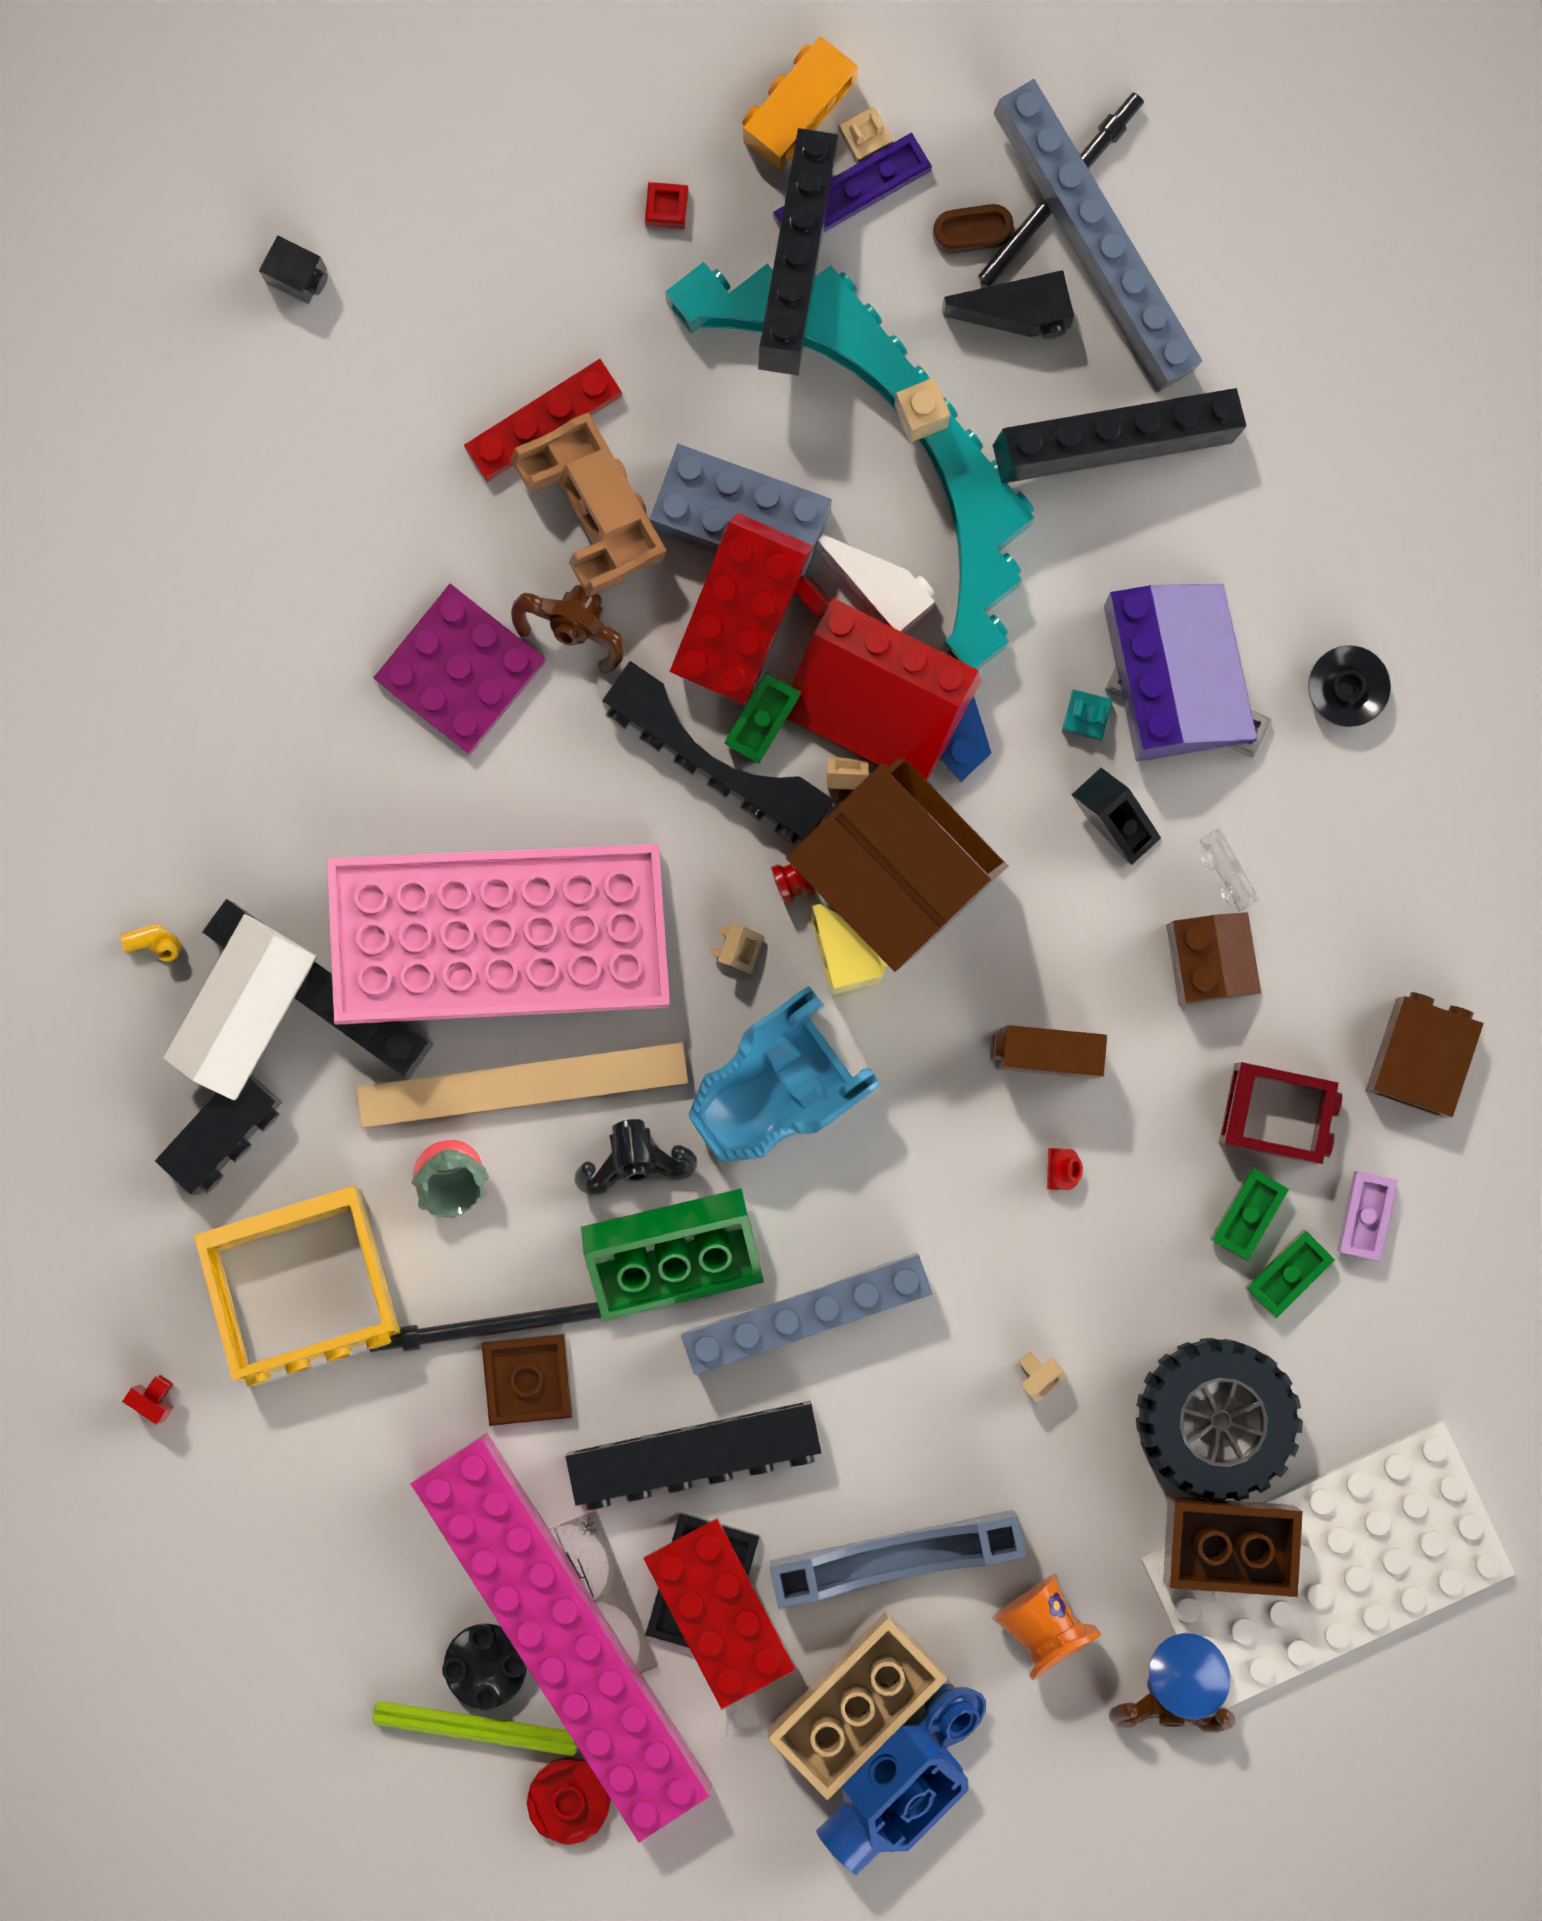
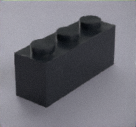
(217, 1136)

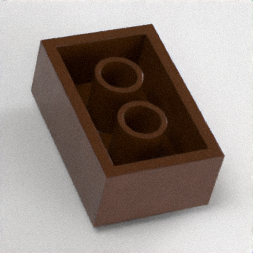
(1232, 1546)

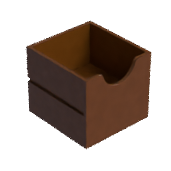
(896, 862)

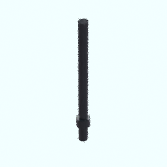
(1109, 131)
(412, 1337)

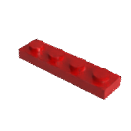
(581, 393)

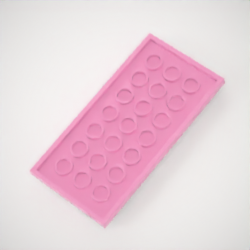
(497, 933)

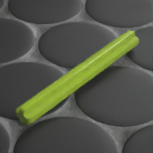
(473, 1728)

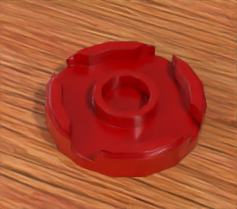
(567, 1801)

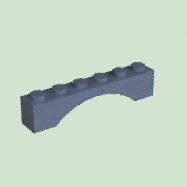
(806, 1314)
(917, 1552)

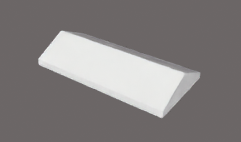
(239, 1008)

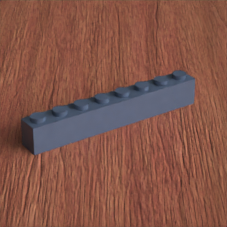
(1096, 235)

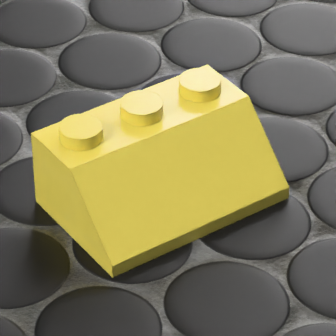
(844, 954)

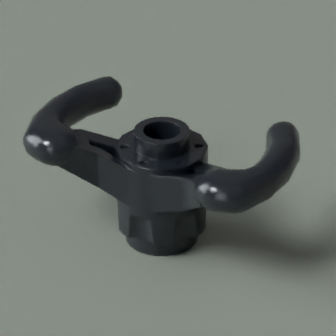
(633, 1159)

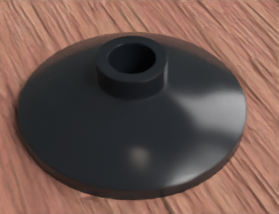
(1365, 674)

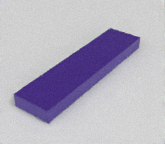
(872, 180)

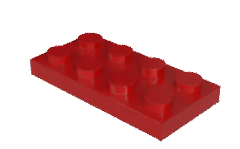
(719, 1613)

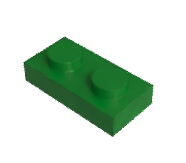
(762, 717)
(1249, 1214)
(1289, 1273)

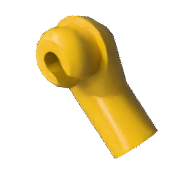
(155, 939)

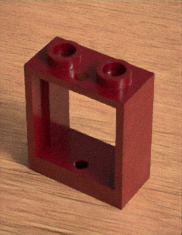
(1238, 1106)

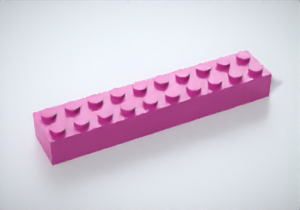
(562, 1637)

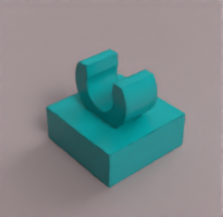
(1087, 715)

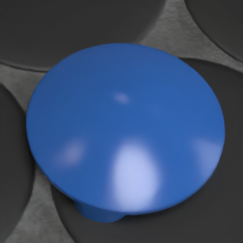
(1189, 1676)

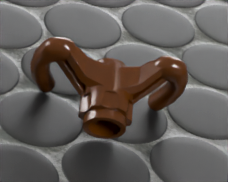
(571, 621)
(1130, 1714)

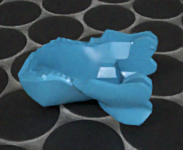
(776, 1085)

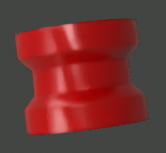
(790, 883)

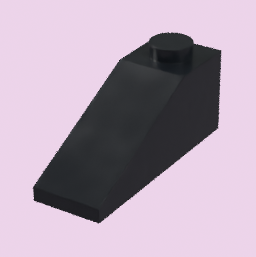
(1021, 307)

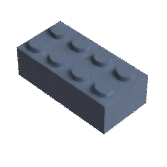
(707, 492)

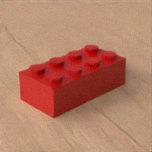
(741, 608)

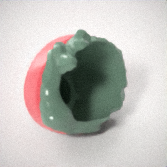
(449, 1178)

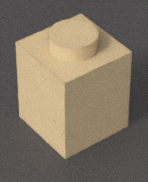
(922, 409)

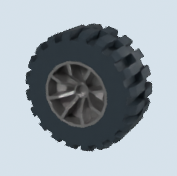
(1218, 1419)

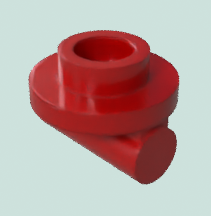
(1063, 1169)

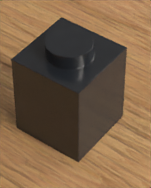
(294, 270)

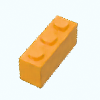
(798, 101)

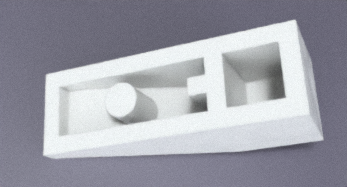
(882, 586)

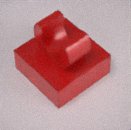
(150, 1400)

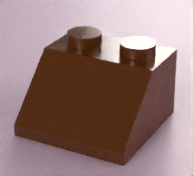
(1213, 957)

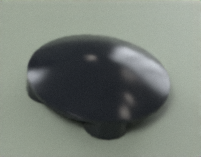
(483, 1667)

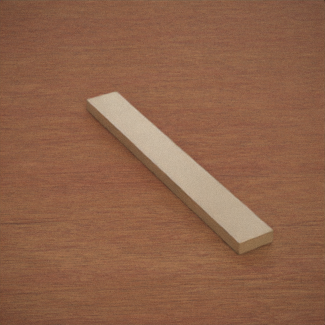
(522, 1085)

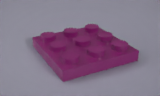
(459, 669)

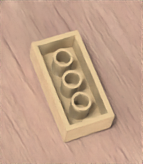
(856, 1705)

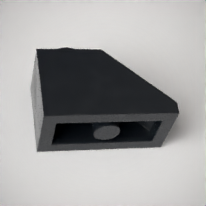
(1116, 815)

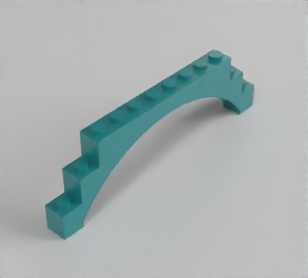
(850, 333)

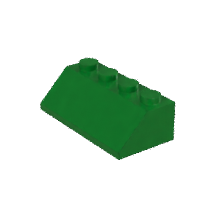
(671, 1254)

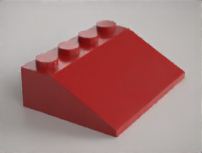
(880, 690)

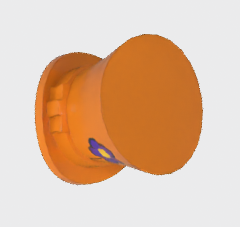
(1045, 1625)

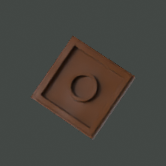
(527, 1379)

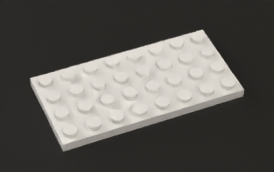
(1376, 1553)

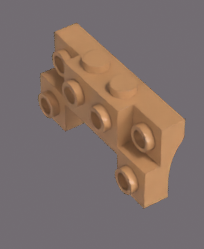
(599, 496)

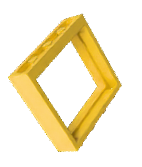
(278, 1221)

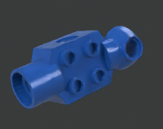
(905, 1783)

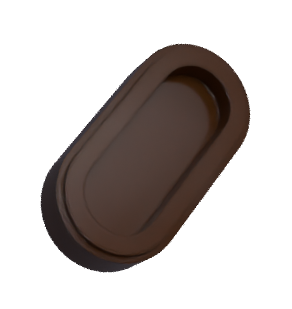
(972, 228)

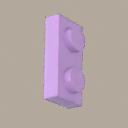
(1367, 1216)

